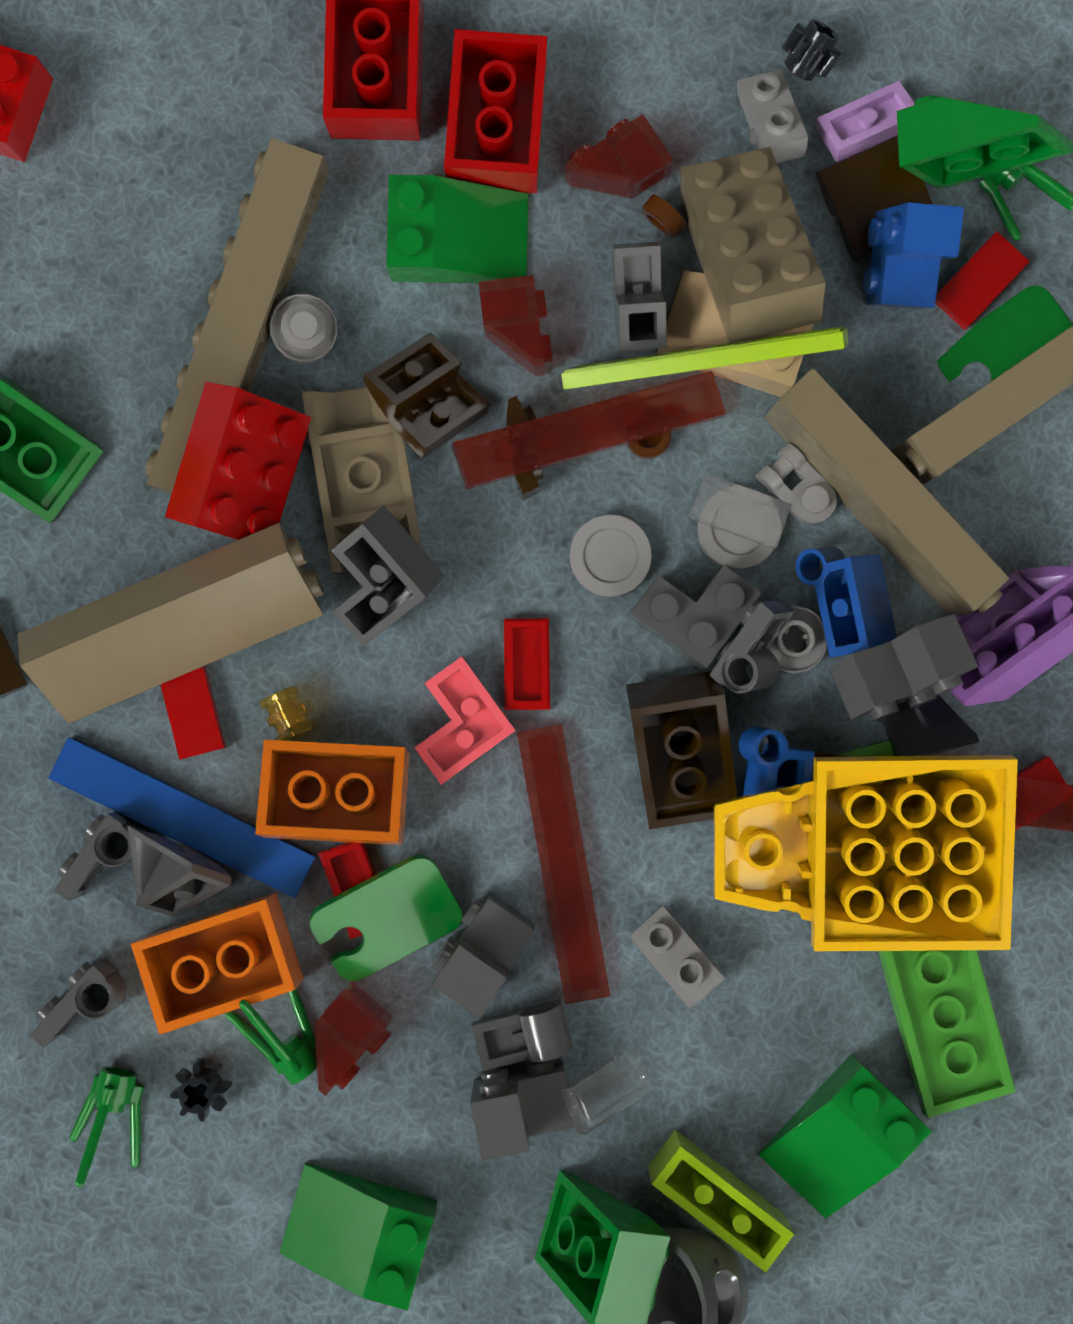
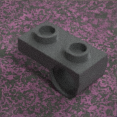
(760, 629)
(82, 868)
(80, 1000)
(523, 1034)

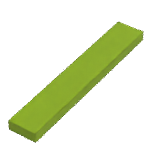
(706, 357)

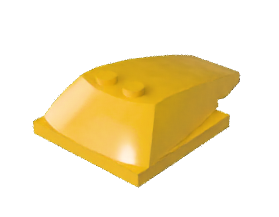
(879, 852)

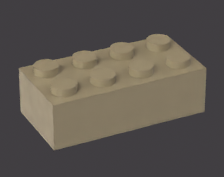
(751, 245)

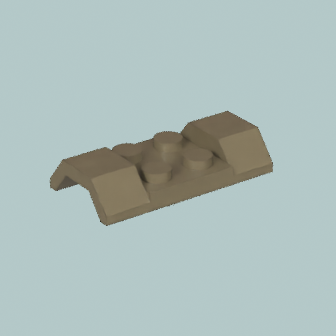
(357, 465)

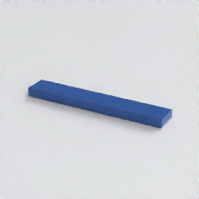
(181, 816)

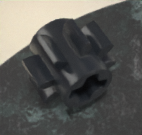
(811, 50)
(211, 1079)

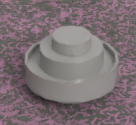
(303, 328)
(800, 642)

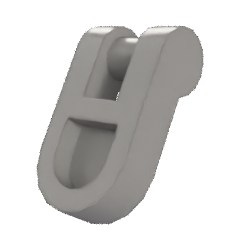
(811, 498)

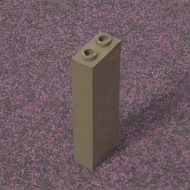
(989, 410)
(887, 497)
(171, 623)

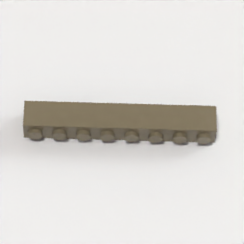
(249, 290)

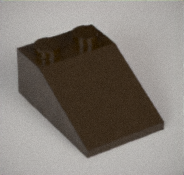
(682, 747)

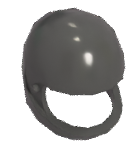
(713, 1284)

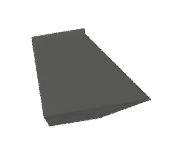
(172, 875)

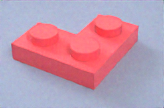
(474, 725)

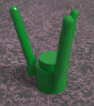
(1010, 179)
(292, 1056)
(109, 1093)

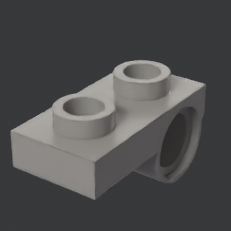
(773, 115)
(677, 957)

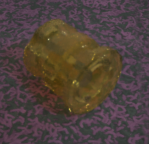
(286, 714)

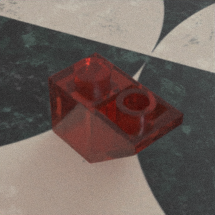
(622, 163)
(512, 321)
(344, 1033)

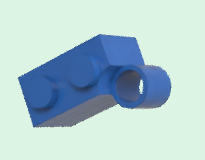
(850, 598)
(776, 765)

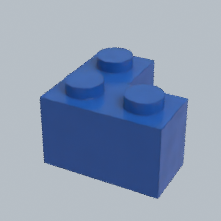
(908, 253)

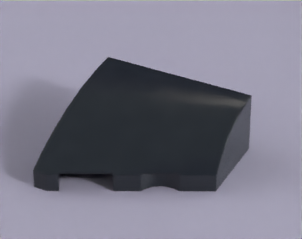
(927, 729)

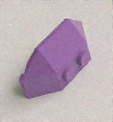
(1018, 634)

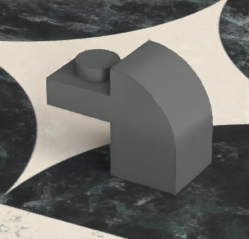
(638, 296)

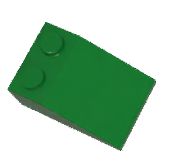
(964, 141)
(454, 230)
(39, 453)
(844, 1138)
(359, 1234)
(601, 1253)

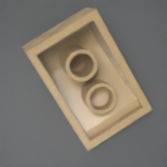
(697, 324)

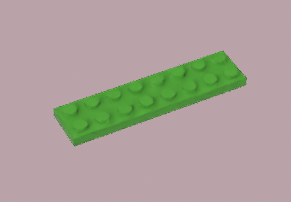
(944, 1018)

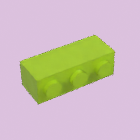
(720, 1201)

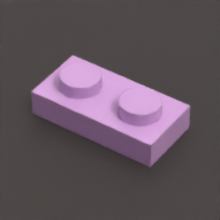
(863, 121)

